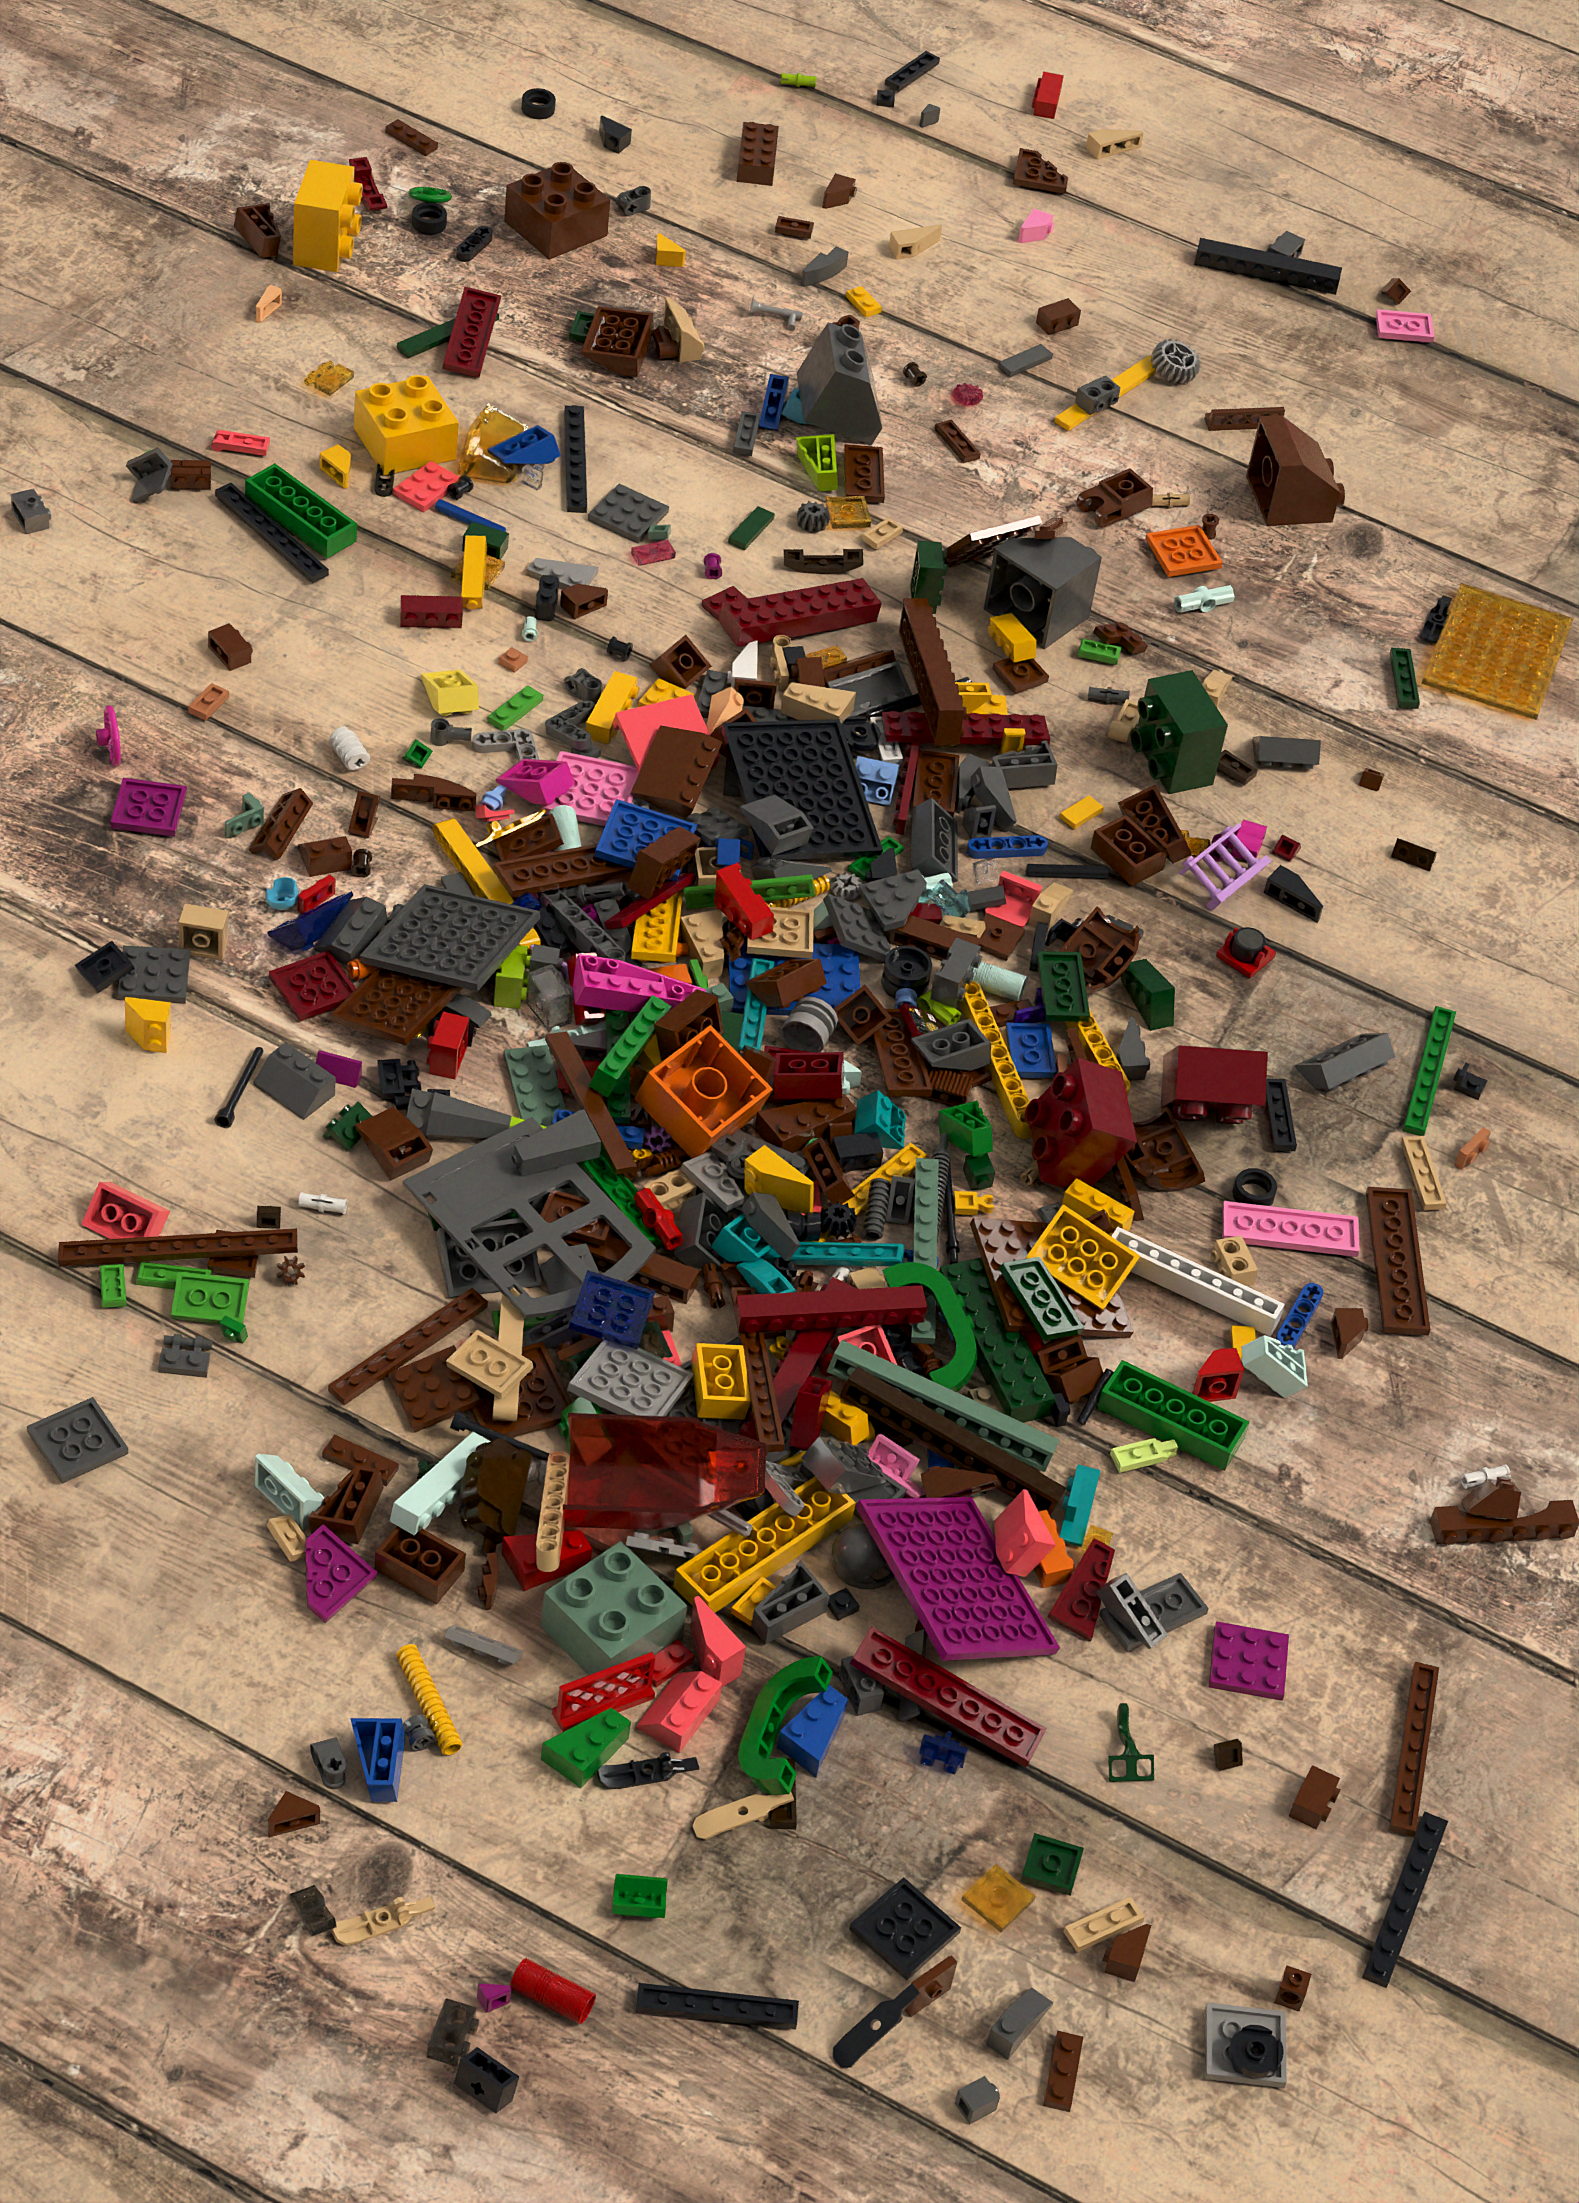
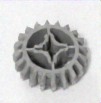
(1175, 361)

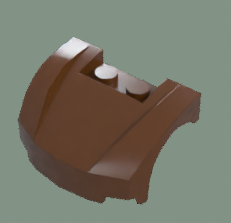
(1104, 950)
(1163, 1155)

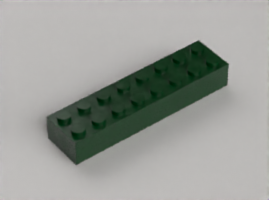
(1001, 1354)

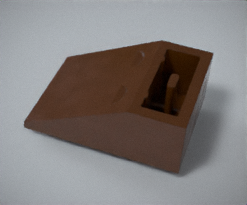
(395, 1142)

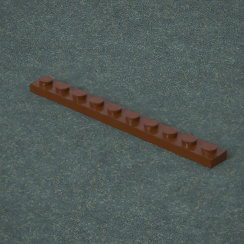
(178, 1247)
(760, 1384)

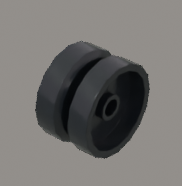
(906, 968)

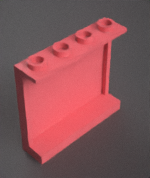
(642, 724)

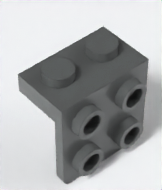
(152, 473)

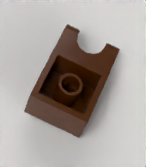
(1116, 498)

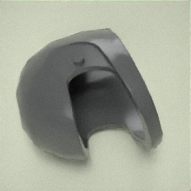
(857, 1556)

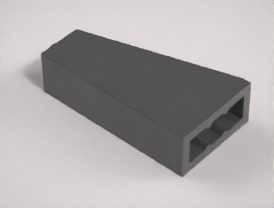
(558, 1145)

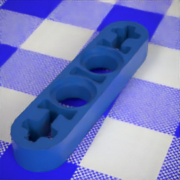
(1036, 847)
(1297, 1316)

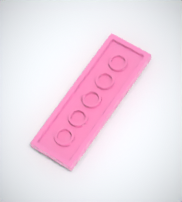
(1291, 1228)

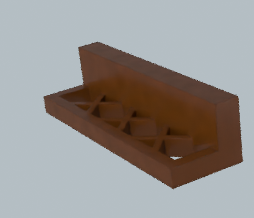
(1239, 418)
(858, 665)
(282, 824)

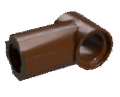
(664, 343)

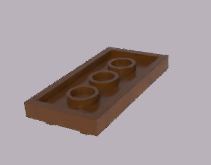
(864, 472)
(936, 779)

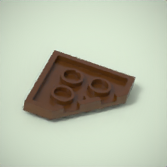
(1038, 174)

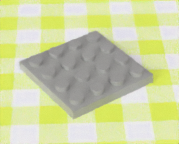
(630, 1381)

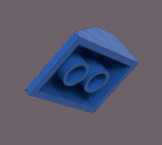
(528, 447)

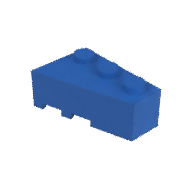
(813, 1730)

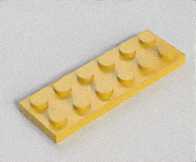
(658, 932)

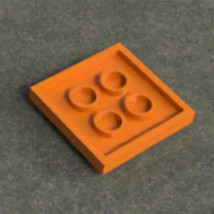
(1183, 550)

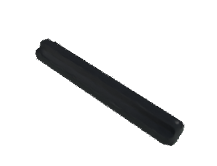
(1072, 871)

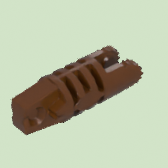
(662, 1162)

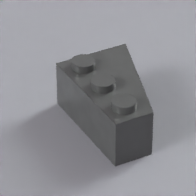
(1028, 767)
(956, 972)
(790, 1604)

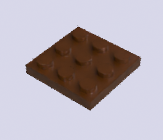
(432, 1390)

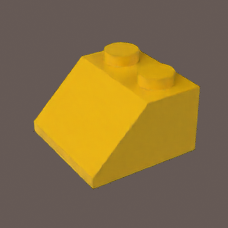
(148, 1023)

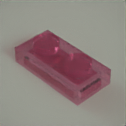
(653, 552)

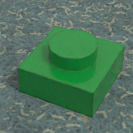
(233, 1330)

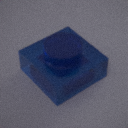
(527, 901)

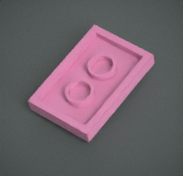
(1404, 326)

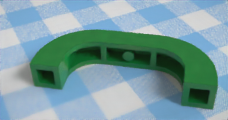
(961, 1367)
(779, 1693)

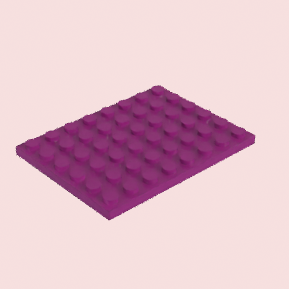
(954, 1578)

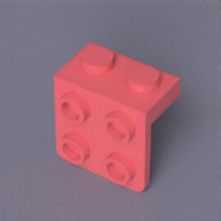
(1019, 896)

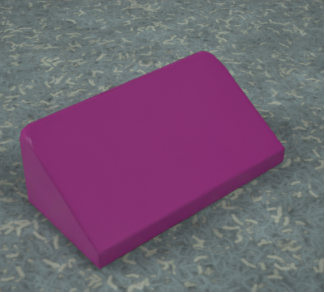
(345, 1069)

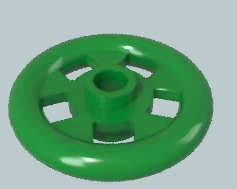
(430, 194)

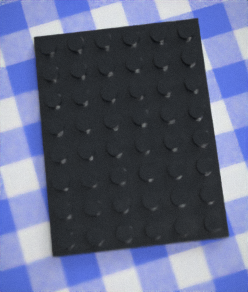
(812, 771)

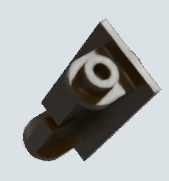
(1413, 854)

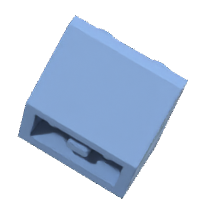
(877, 779)

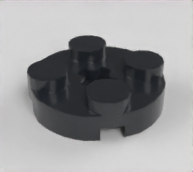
(868, 732)
(1251, 2065)

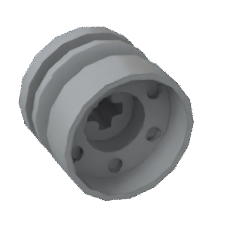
(809, 1025)

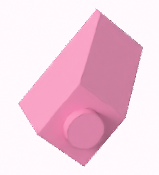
(1036, 226)

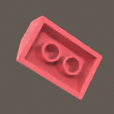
(123, 1214)
(681, 1709)

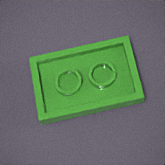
(209, 1298)

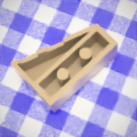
(817, 702)

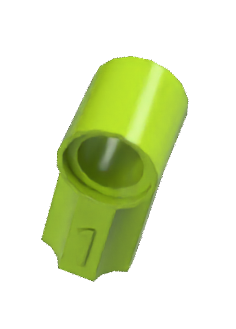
(945, 1013)

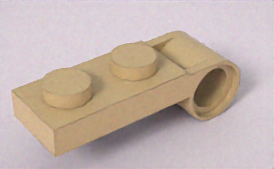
(778, 662)
(1126, 720)

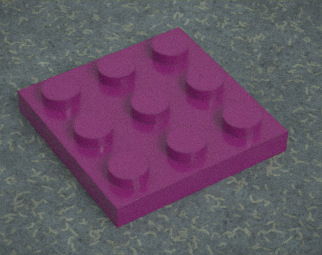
(148, 807)
(1249, 1661)

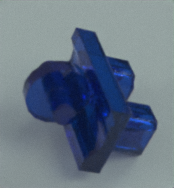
(943, 1750)

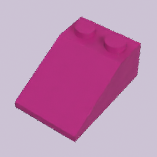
(538, 780)

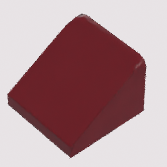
(1286, 848)

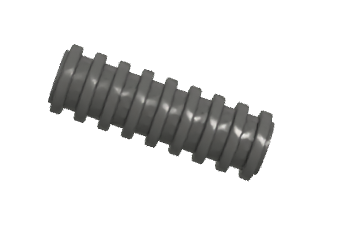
(876, 1209)

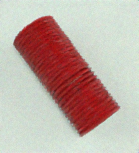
(557, 1992)

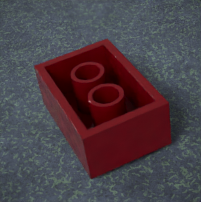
(809, 1075)

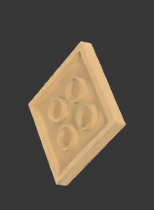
(790, 936)

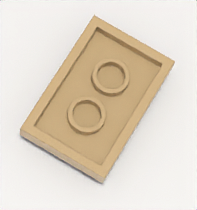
(489, 1364)

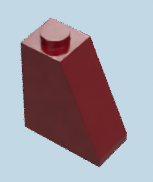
(809, 1412)

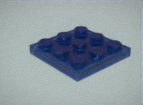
(612, 1309)

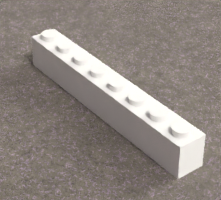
(1202, 1284)

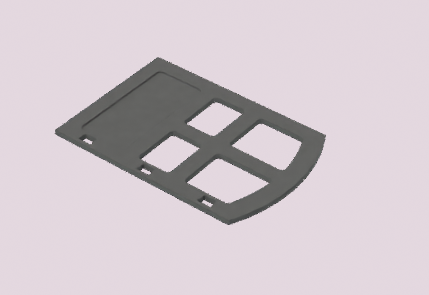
(485, 1185)

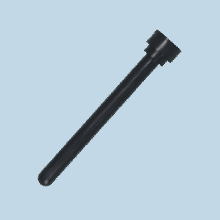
(225, 1116)
(461, 1422)

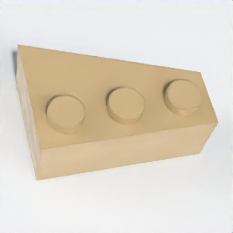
(703, 937)

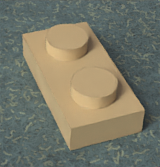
(882, 533)
(964, 925)
(288, 1536)

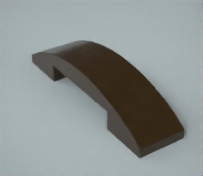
(823, 564)

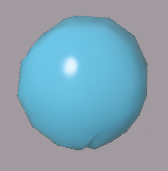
(283, 893)

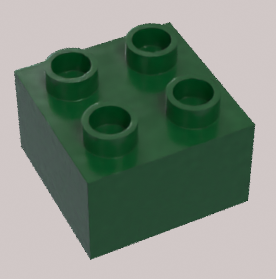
(1179, 732)

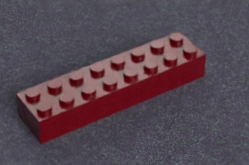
(800, 612)

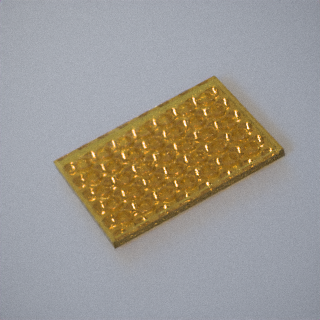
(1497, 651)

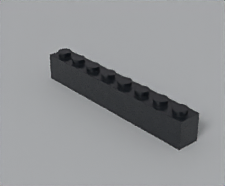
(1268, 266)

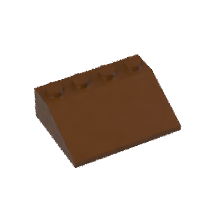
(619, 339)
(676, 769)

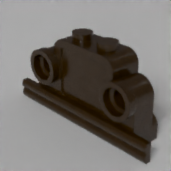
(494, 1491)

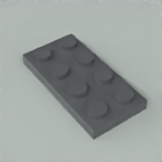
(1172, 1603)

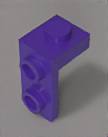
(1032, 1014)

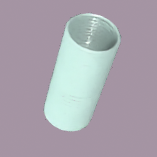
(568, 826)
(1000, 981)

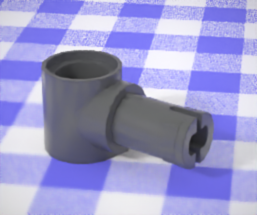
(443, 732)

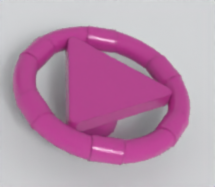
(110, 736)

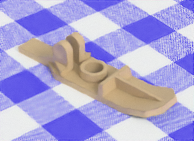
(728, 1816)
(369, 1926)

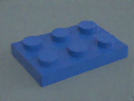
(1031, 1049)

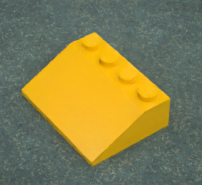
(1084, 1257)

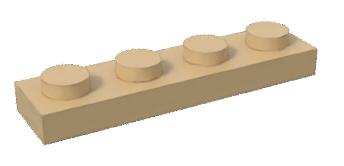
(1423, 1173)

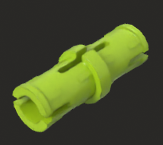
(798, 80)

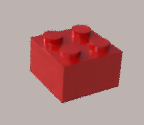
(448, 1045)

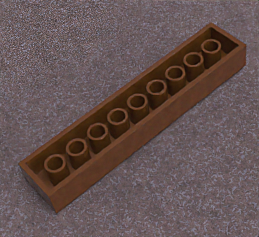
(932, 672)

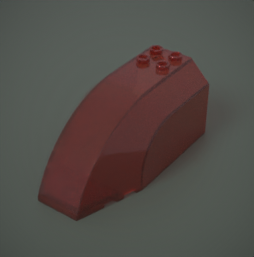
(656, 1471)

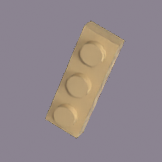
(1103, 1924)

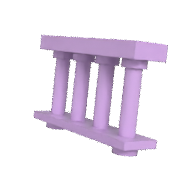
(1242, 874)

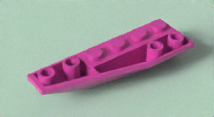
(623, 986)

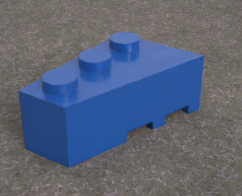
(381, 1755)

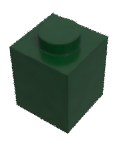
(979, 1172)

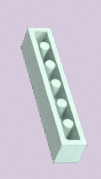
(435, 1489)

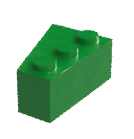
(967, 1128)

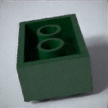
(928, 572)

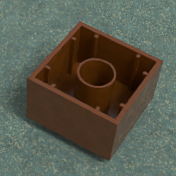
(557, 210)

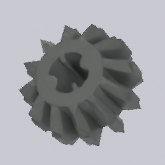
(813, 516)

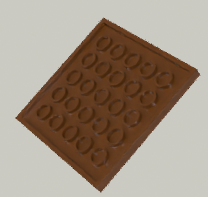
(1012, 1241)

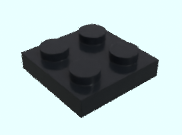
(104, 966)

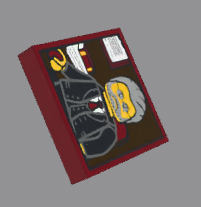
(918, 1021)

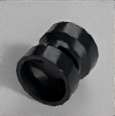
(896, 1339)

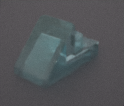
(949, 900)

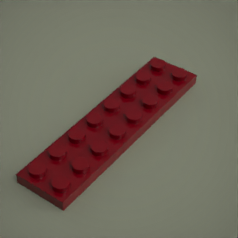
(978, 728)
(948, 1696)

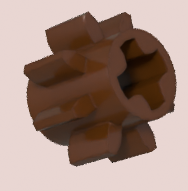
(284, 1271)

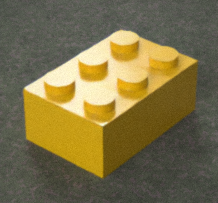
(720, 1381)

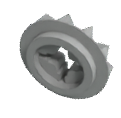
(851, 891)

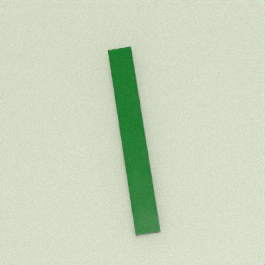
(1429, 1071)

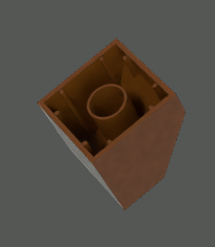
(1291, 475)

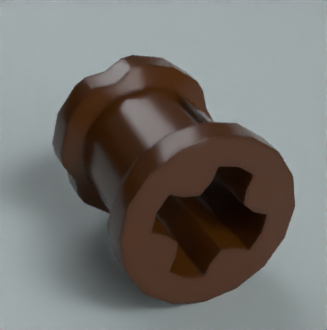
(1210, 526)

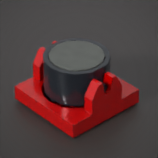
(1247, 947)

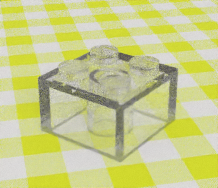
(550, 997)

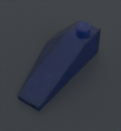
(311, 925)

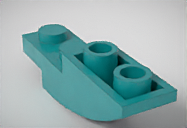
(764, 1277)

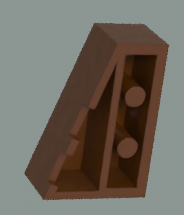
(258, 228)
(350, 1505)

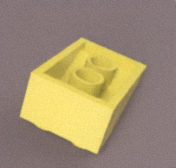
(451, 691)

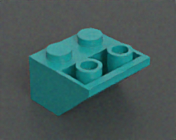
(880, 1115)

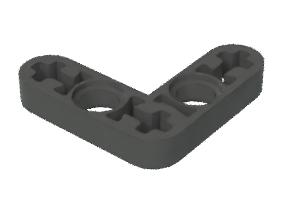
(565, 729)

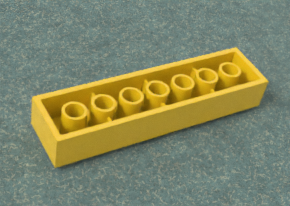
(776, 1539)

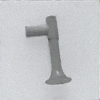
(790, 314)

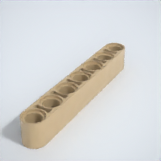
(511, 1336)
(551, 1515)

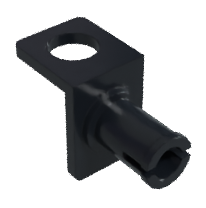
(1062, 930)

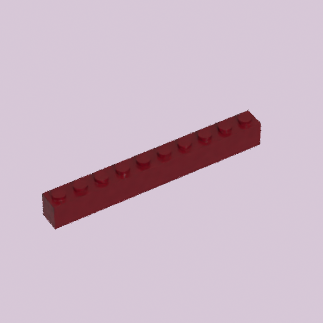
(798, 1365)

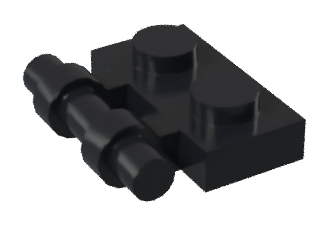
(391, 1077)

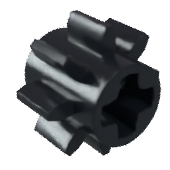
(786, 1268)

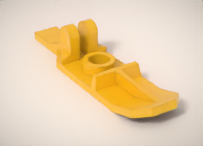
(495, 830)

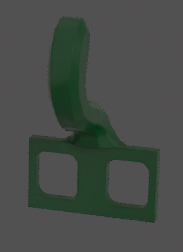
(1130, 1754)

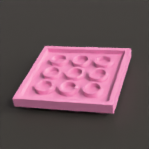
(595, 787)

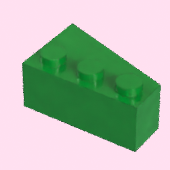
(587, 1746)

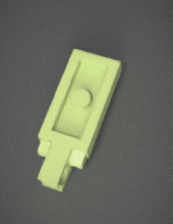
(1142, 1454)

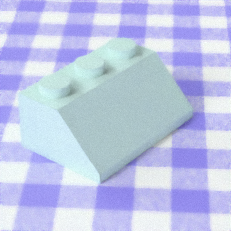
(286, 1489)

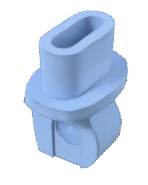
(495, 798)

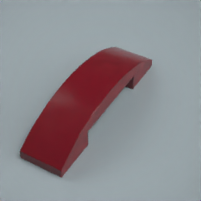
(370, 195)

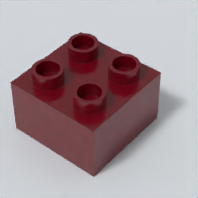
(1214, 1081)
(1080, 1124)

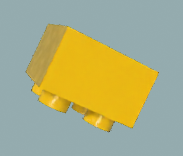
(326, 216)
(405, 424)

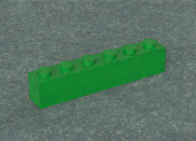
(629, 1047)

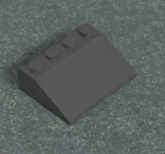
(463, 1274)

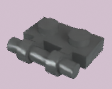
(184, 1361)

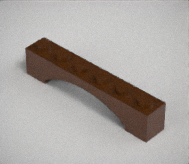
(1457, 1526)

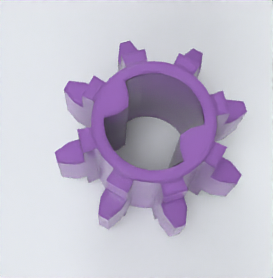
(657, 1146)

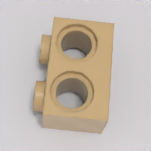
(672, 1189)
(1235, 1260)

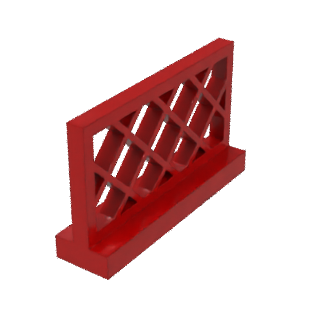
(617, 1695)

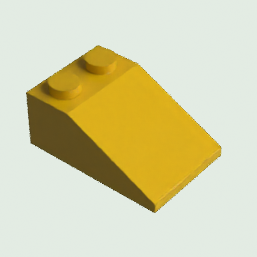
(774, 1176)

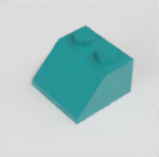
(740, 1242)

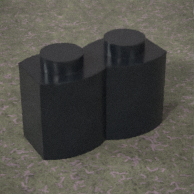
(547, 598)

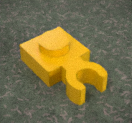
(968, 1203)

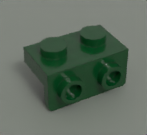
(343, 1128)

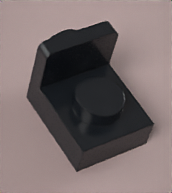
(1469, 1083)

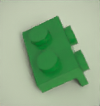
(639, 1896)

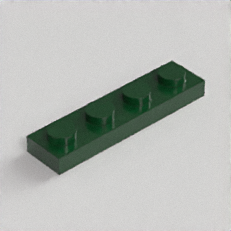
(1404, 678)

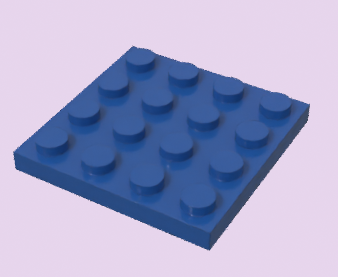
(633, 829)

